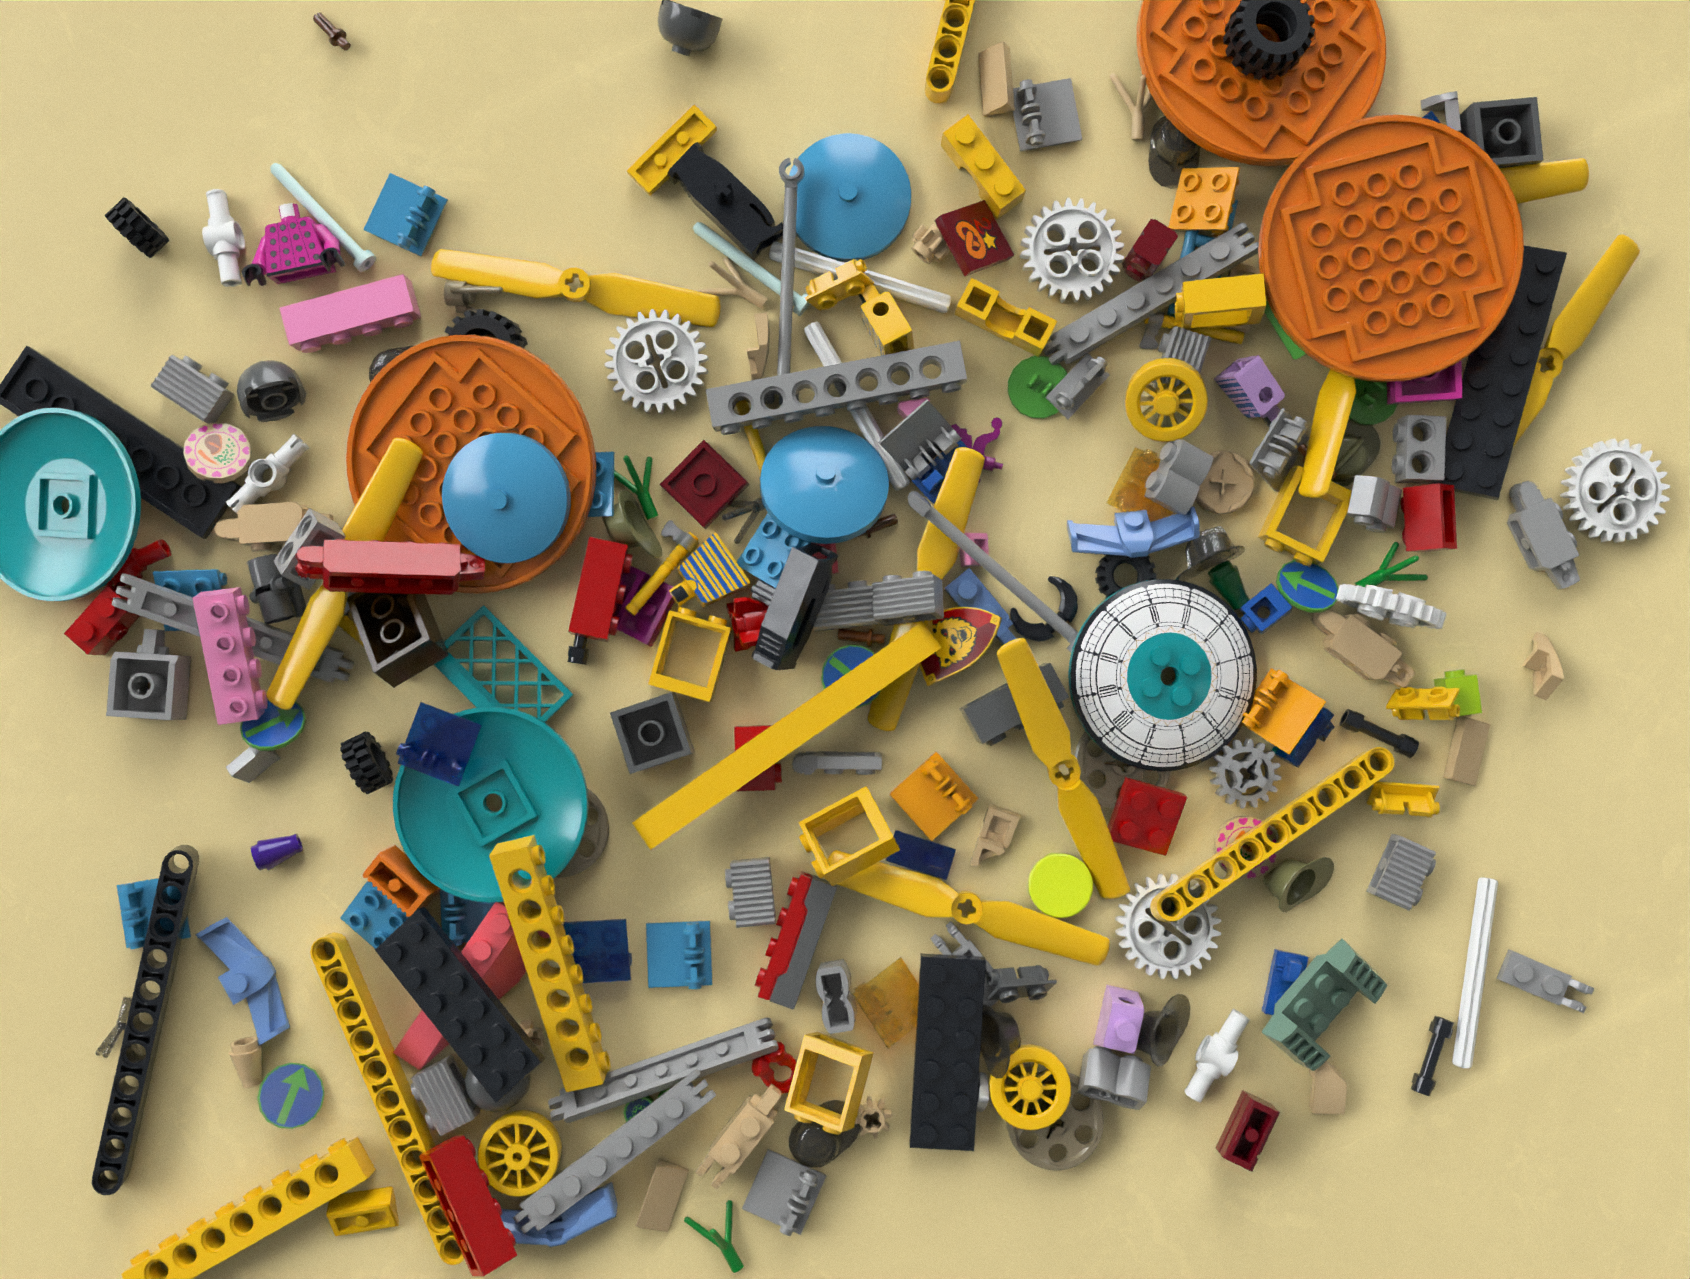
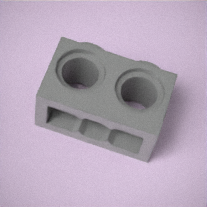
(1428, 451)
(310, 531)

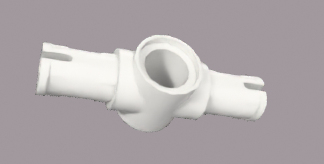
(223, 238)
(280, 464)
(1216, 1055)

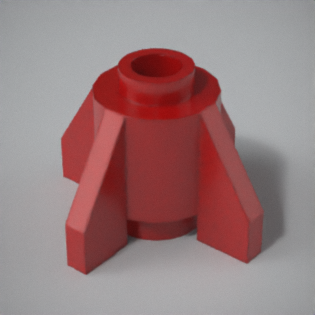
(746, 621)

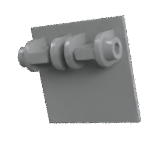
(1045, 114)
(920, 439)
(1279, 448)
(784, 1192)

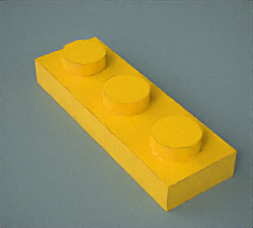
(652, 167)

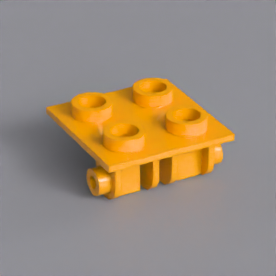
(1204, 199)
(1282, 711)
(934, 796)

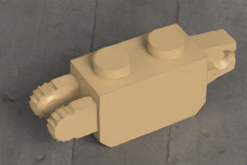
(263, 524)
(1361, 648)
(741, 1134)

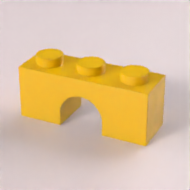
(973, 151)
(1018, 326)

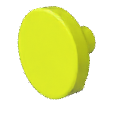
(1060, 885)

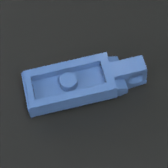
(970, 592)

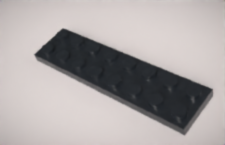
(1499, 382)
(159, 462)

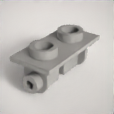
(1078, 385)

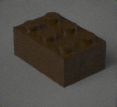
(397, 634)

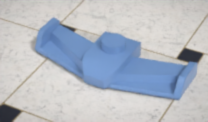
(1134, 534)
(249, 977)
(581, 1217)

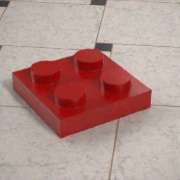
(1146, 816)

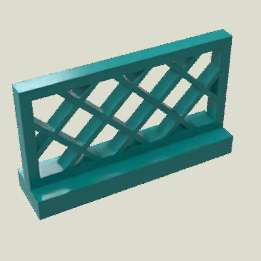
(474, 689)

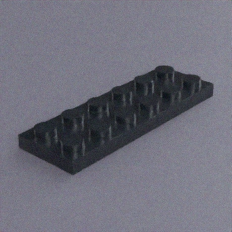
(460, 1004)
(947, 1052)

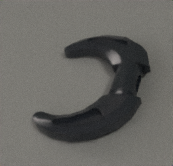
(1067, 608)

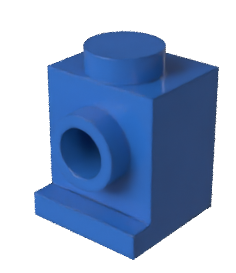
(1267, 598)

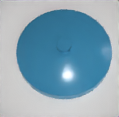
(851, 197)
(824, 484)
(506, 497)

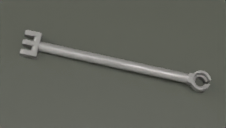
(787, 269)
(925, 509)

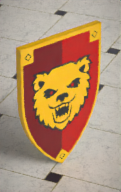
(963, 639)

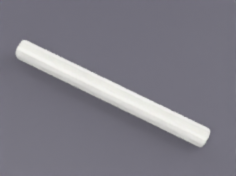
(897, 288)
(862, 417)
(1475, 972)

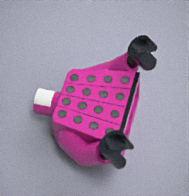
(293, 250)

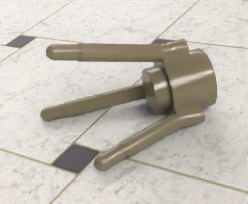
(461, 294)

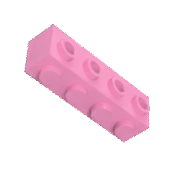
(350, 313)
(230, 655)

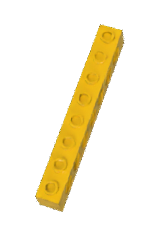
(576, 1069)
(352, 1167)

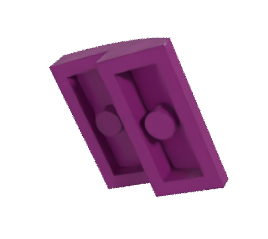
(651, 617)

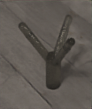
(744, 507)
(110, 1041)

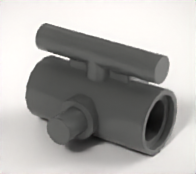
(274, 591)

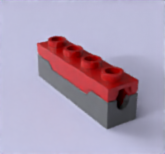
(797, 939)

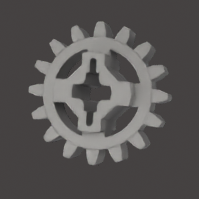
(1252, 763)

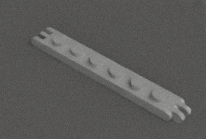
(1150, 295)
(178, 612)
(666, 1070)
(614, 1152)

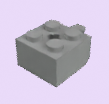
(151, 663)

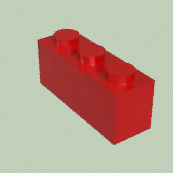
(600, 590)

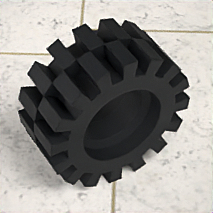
(137, 227)
(1108, 564)
(366, 762)

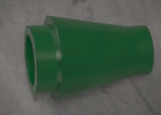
(1228, 583)

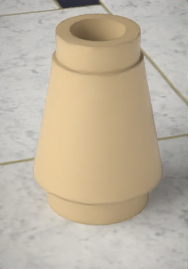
(247, 1060)

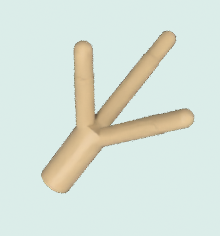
(1137, 111)
(735, 280)

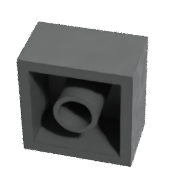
(1505, 130)
(652, 732)

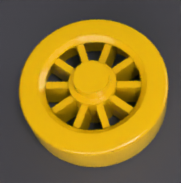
(1166, 399)
(1031, 1089)
(519, 1153)

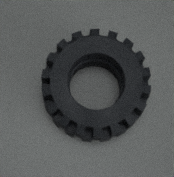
(1254, 51)
(487, 323)

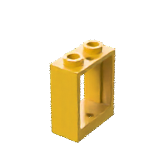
(1221, 302)
(1302, 553)
(680, 686)
(837, 814)
(807, 1112)

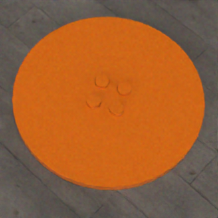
(1262, 118)
(1391, 248)
(446, 398)

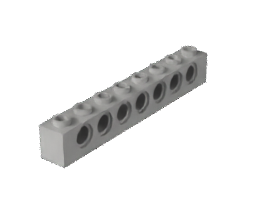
(945, 356)

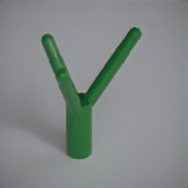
(638, 489)
(1384, 574)
(724, 1244)

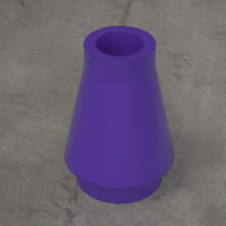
(274, 851)

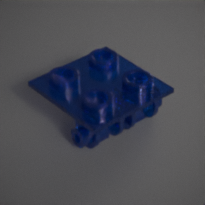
(439, 744)
(601, 949)

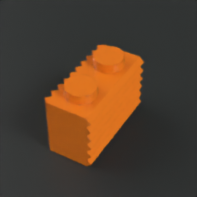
(400, 880)

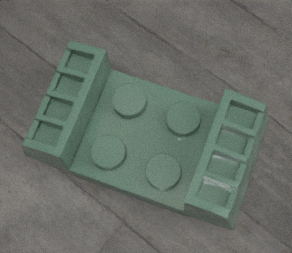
(1316, 1001)

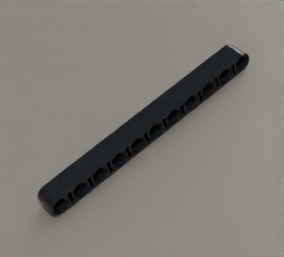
(144, 1034)

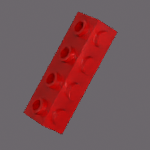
(469, 1205)

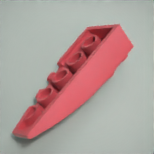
(498, 962)

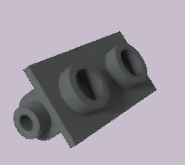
(1031, 983)

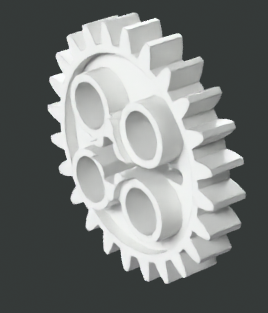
(1067, 222)
(630, 371)
(1634, 509)
(1400, 607)
(1150, 948)

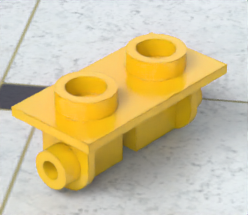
(826, 292)
(1411, 702)
(1393, 797)

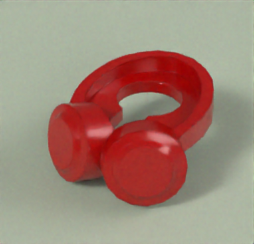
(761, 1067)

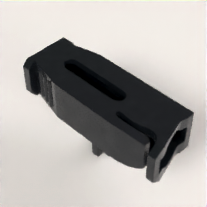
(726, 201)
(792, 606)

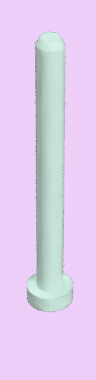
(363, 259)
(799, 302)

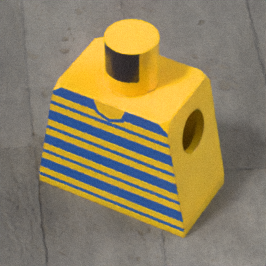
(885, 322)
(709, 575)

